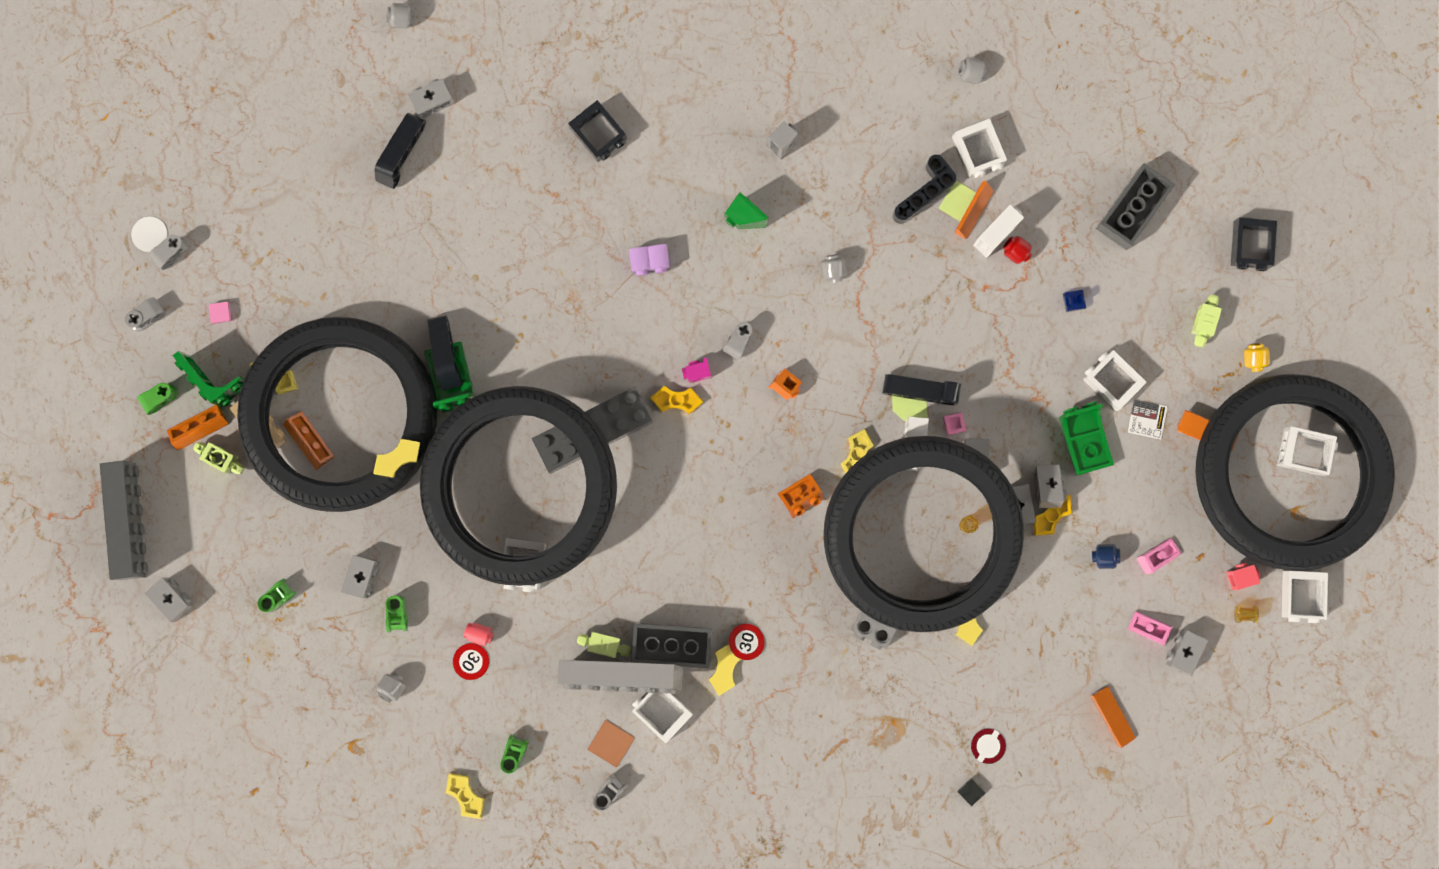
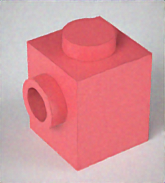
(1243, 576)

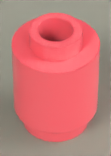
(478, 634)

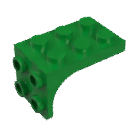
(216, 395)
(453, 397)
(1086, 438)

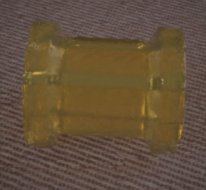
(966, 529)
(1246, 614)

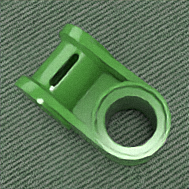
(155, 399)
(279, 595)
(396, 615)
(513, 752)

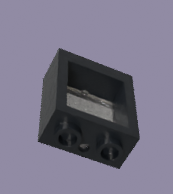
(598, 131)
(1253, 243)

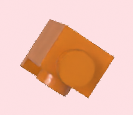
(790, 381)

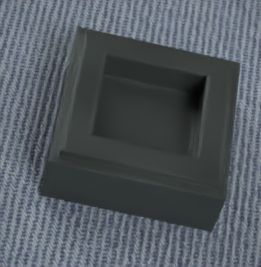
(971, 792)

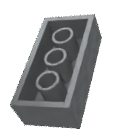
(1135, 206)
(671, 645)

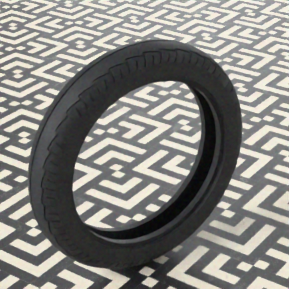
(279, 358)
(1373, 454)
(439, 468)
(945, 611)

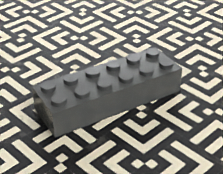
(615, 419)
(123, 520)

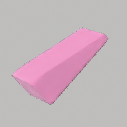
(1159, 556)
(1150, 628)

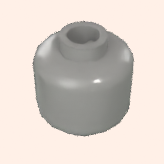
(400, 15)
(972, 70)
(834, 268)
(390, 687)

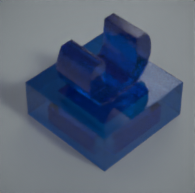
(1074, 301)

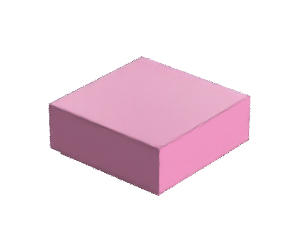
(220, 312)
(954, 423)

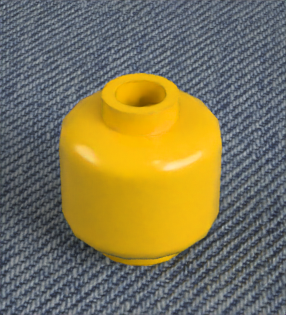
(1256, 357)

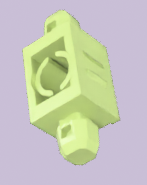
(1206, 321)
(207, 451)
(604, 645)

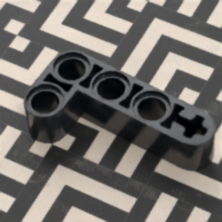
(397, 150)
(922, 193)
(443, 353)
(922, 390)

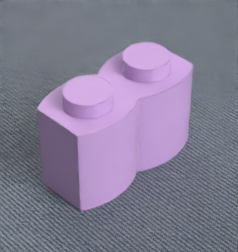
(649, 259)

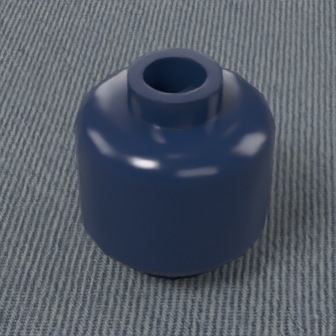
(1106, 556)

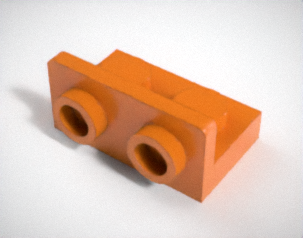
(801, 496)

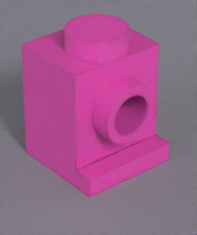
(697, 371)

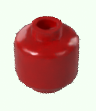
(1017, 249)

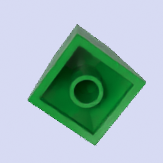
(745, 214)

